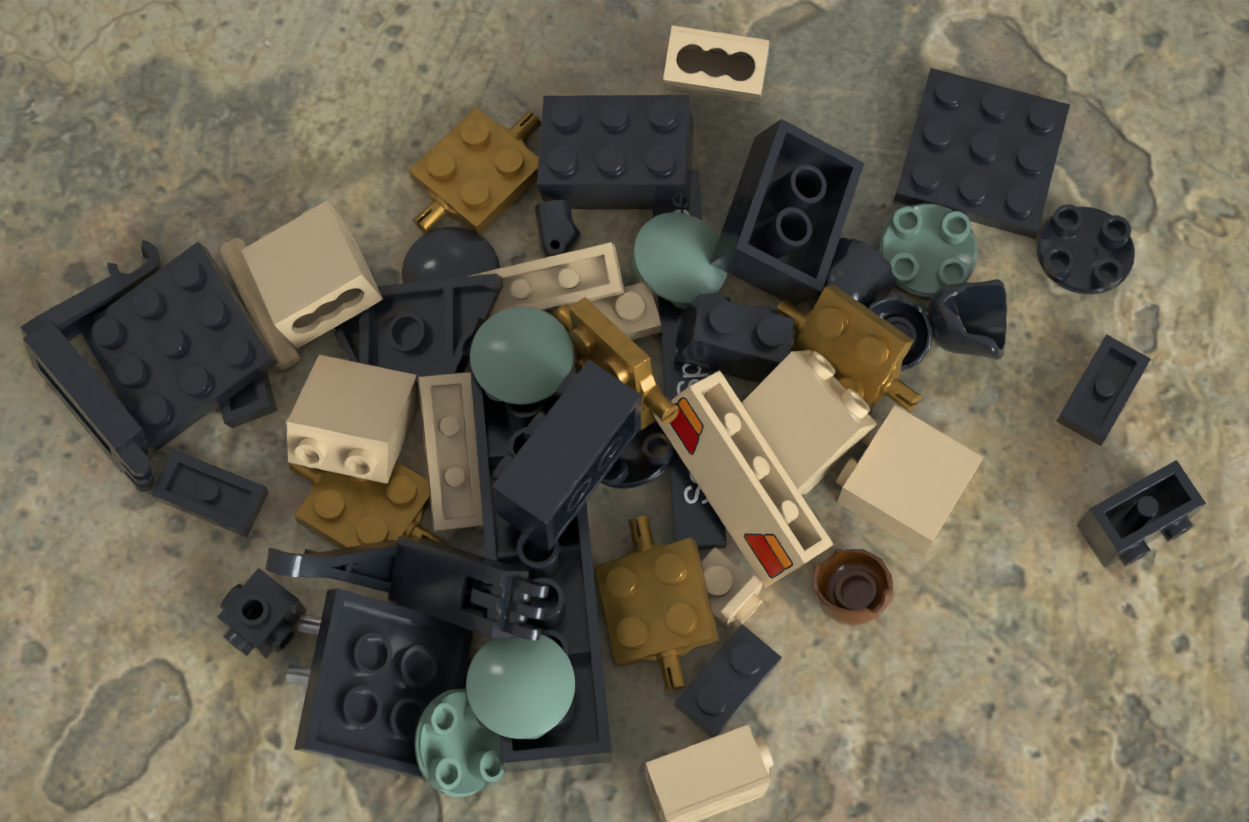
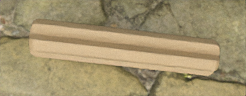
(238, 268)

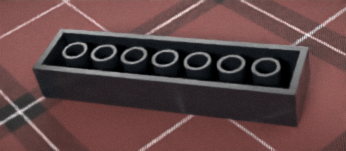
(571, 599)

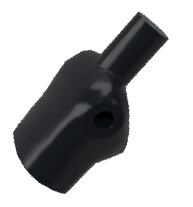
(556, 228)

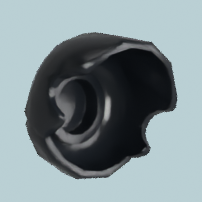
(910, 320)

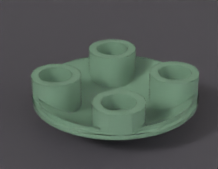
(929, 248)
(675, 258)
(521, 355)
(520, 686)
(455, 748)

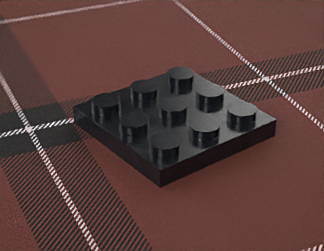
(983, 152)
(178, 345)
(375, 678)

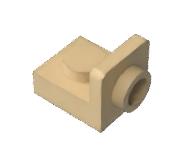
(730, 589)

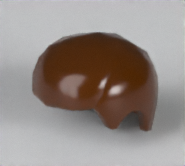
(852, 586)

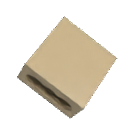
(716, 64)
(311, 274)
(808, 417)
(351, 418)
(907, 478)
(709, 776)

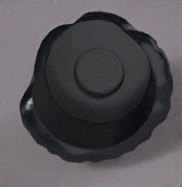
(859, 272)
(982, 313)

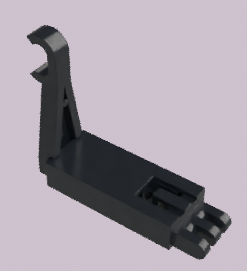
(76, 382)
(431, 581)

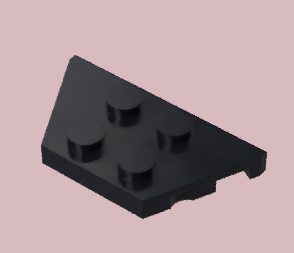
(421, 325)

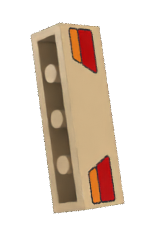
(744, 480)

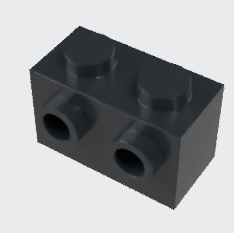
(732, 337)
(1140, 514)

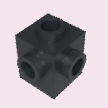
(260, 615)

